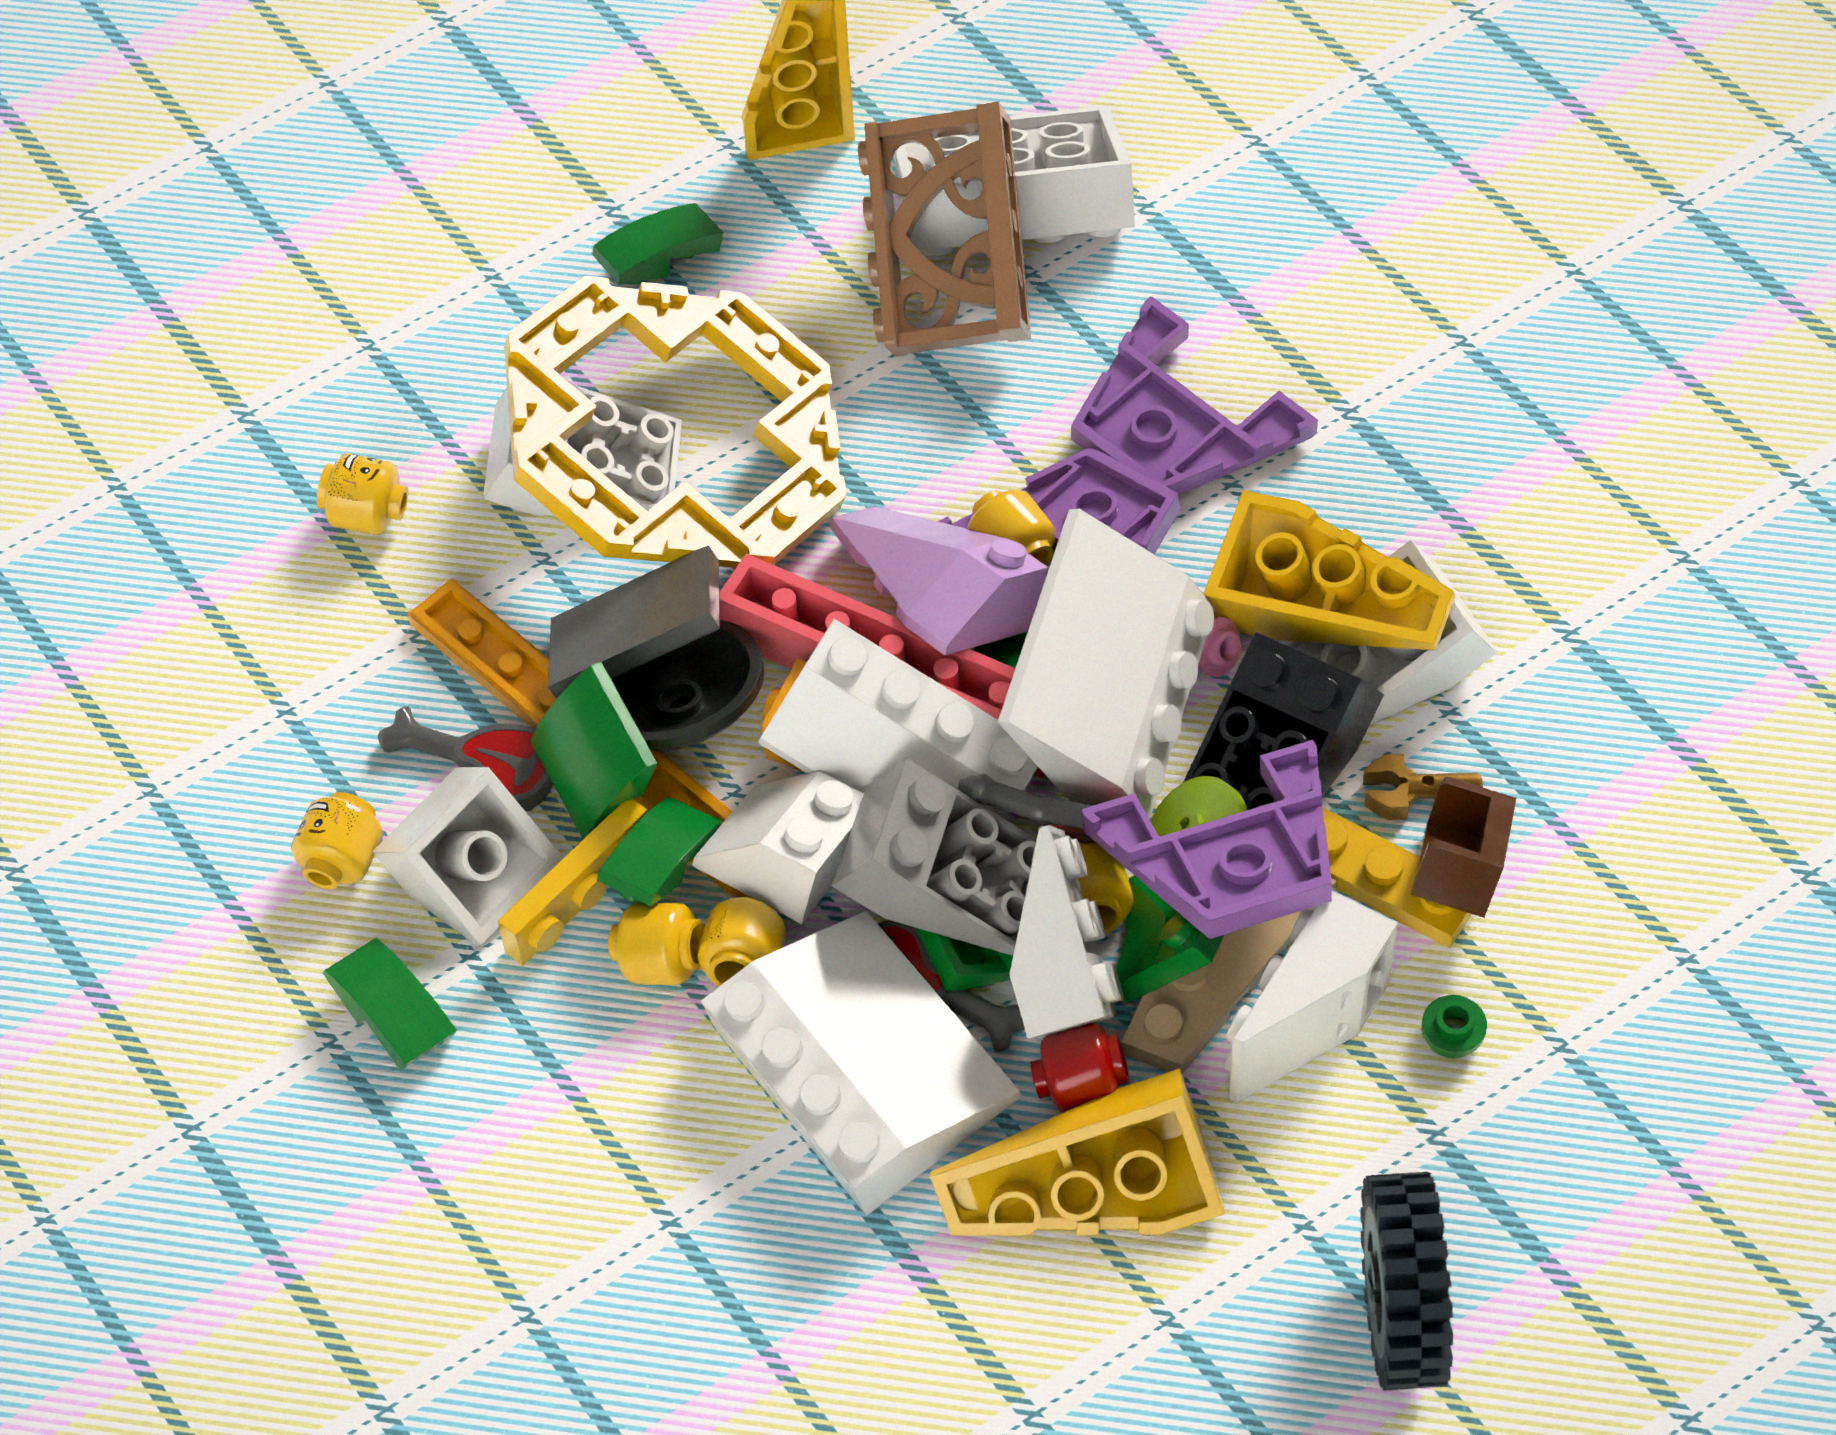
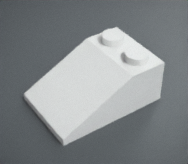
(1412, 674)

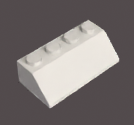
(866, 711)

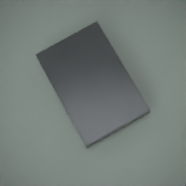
(637, 620)

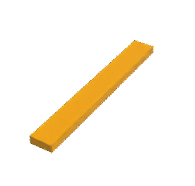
(519, 679)

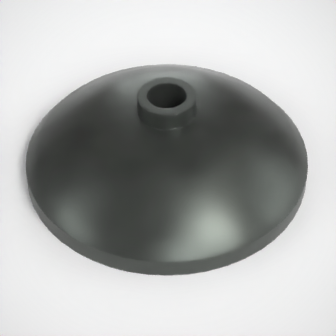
(694, 688)

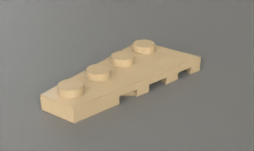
(1186, 1014)

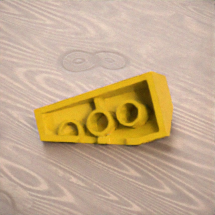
(801, 83)
(1319, 584)
(1097, 1167)

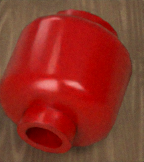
(1079, 1066)

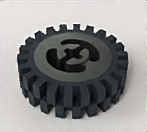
(1406, 1281)

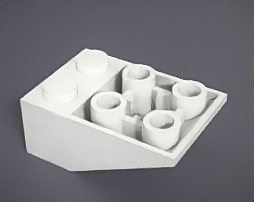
(622, 441)
(1056, 952)
(1312, 994)

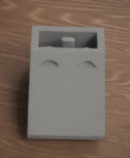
(936, 860)

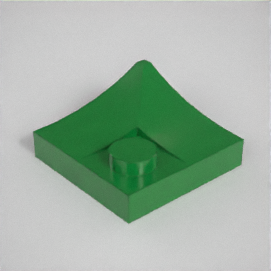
(1159, 945)

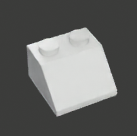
(784, 842)
(468, 852)

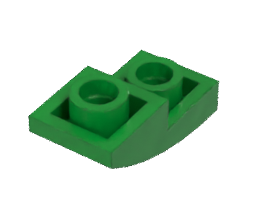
(647, 245)
(656, 851)
(391, 1001)

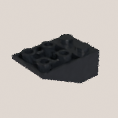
(1280, 702)

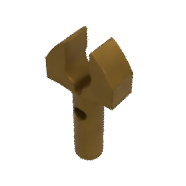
(1408, 785)

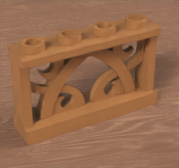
(1001, 285)

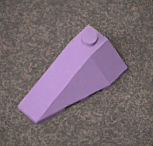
(948, 580)

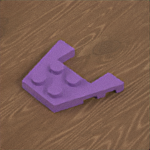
(1166, 429)
(1107, 492)
(1235, 866)

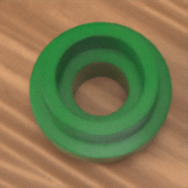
(1450, 1041)

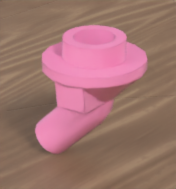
(1220, 648)

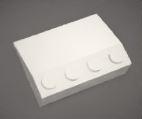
(1068, 181)
(1106, 666)
(860, 1056)

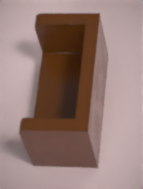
(1464, 846)

